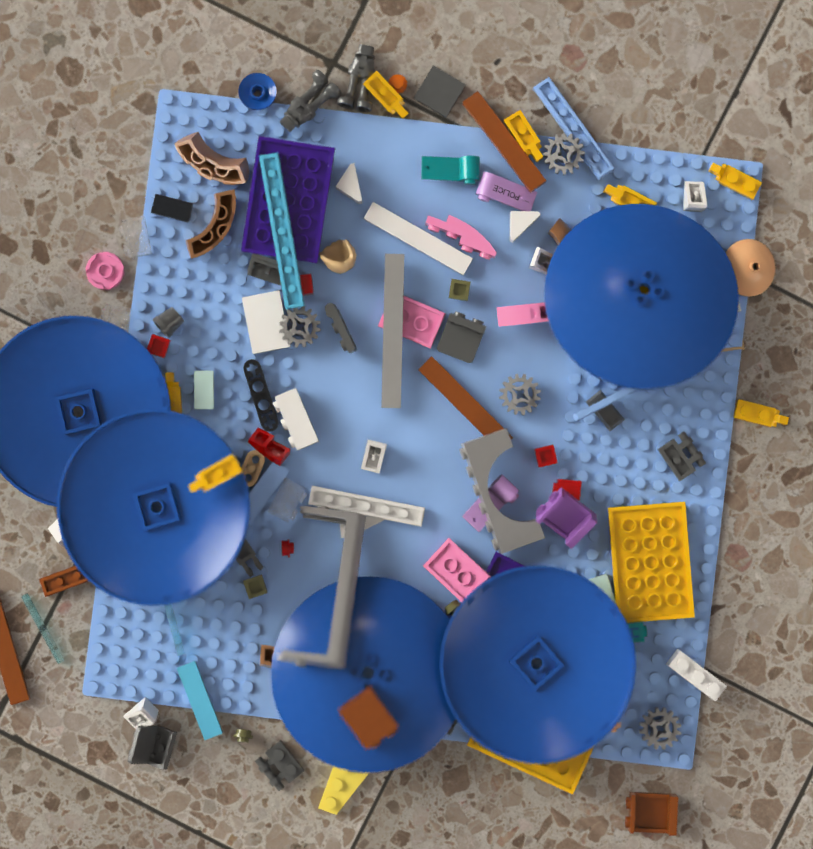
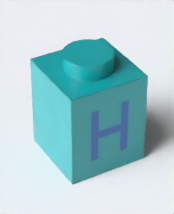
(638, 631)

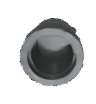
(168, 321)

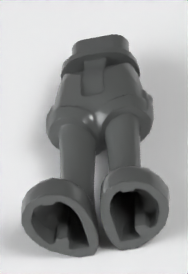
(360, 69)
(301, 110)

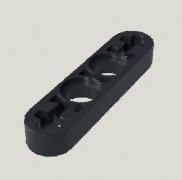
(258, 396)

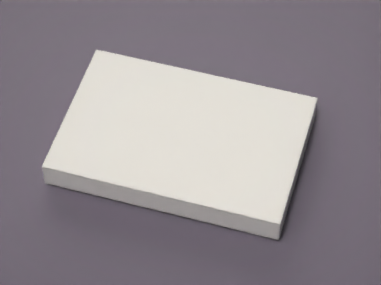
(262, 318)

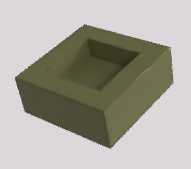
(459, 289)
(255, 586)

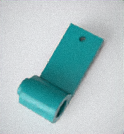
(451, 169)

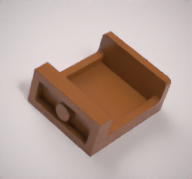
(368, 718)
(652, 813)

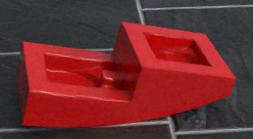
(265, 444)

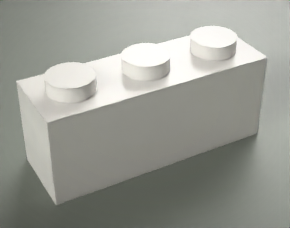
(295, 419)
(696, 675)

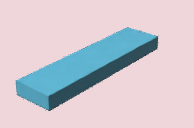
(199, 700)

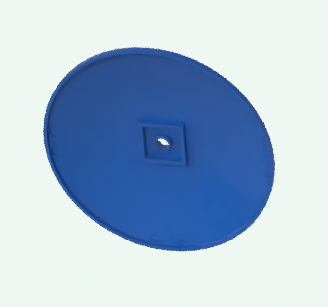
(633, 335)
(49, 374)
(110, 516)
(394, 634)
(583, 671)

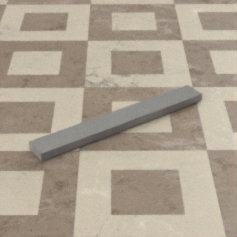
(392, 331)

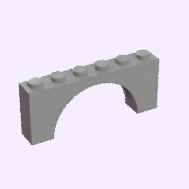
(480, 456)

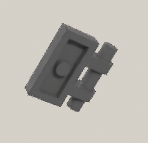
(677, 460)
(285, 763)

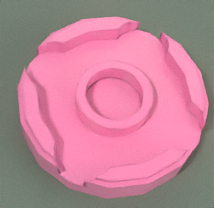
(105, 270)

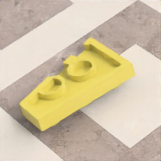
(339, 789)

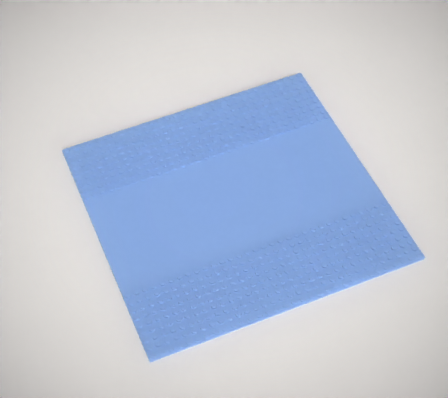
(422, 466)

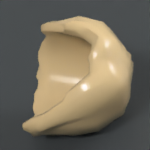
(339, 256)

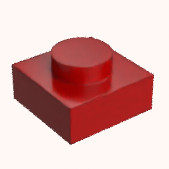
(158, 345)
(545, 456)

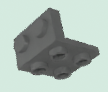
(461, 337)
(152, 746)

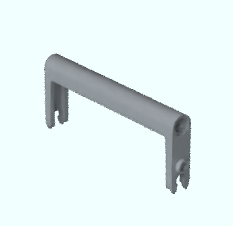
(345, 593)

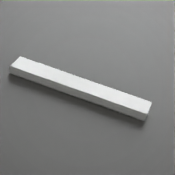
(418, 238)
(367, 506)

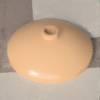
(742, 257)

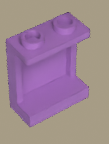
(566, 516)

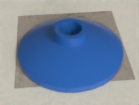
(254, 83)

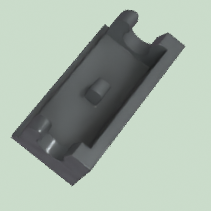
(264, 269)

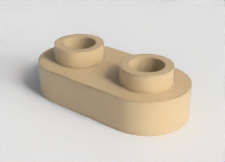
(252, 468)

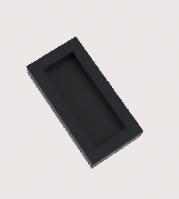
(172, 208)

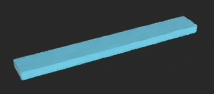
(282, 231)

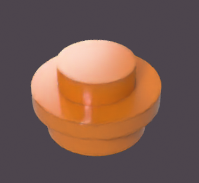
(398, 82)

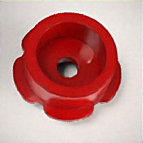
(287, 548)

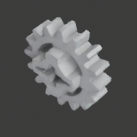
(572, 150)
(295, 319)
(530, 401)
(664, 722)

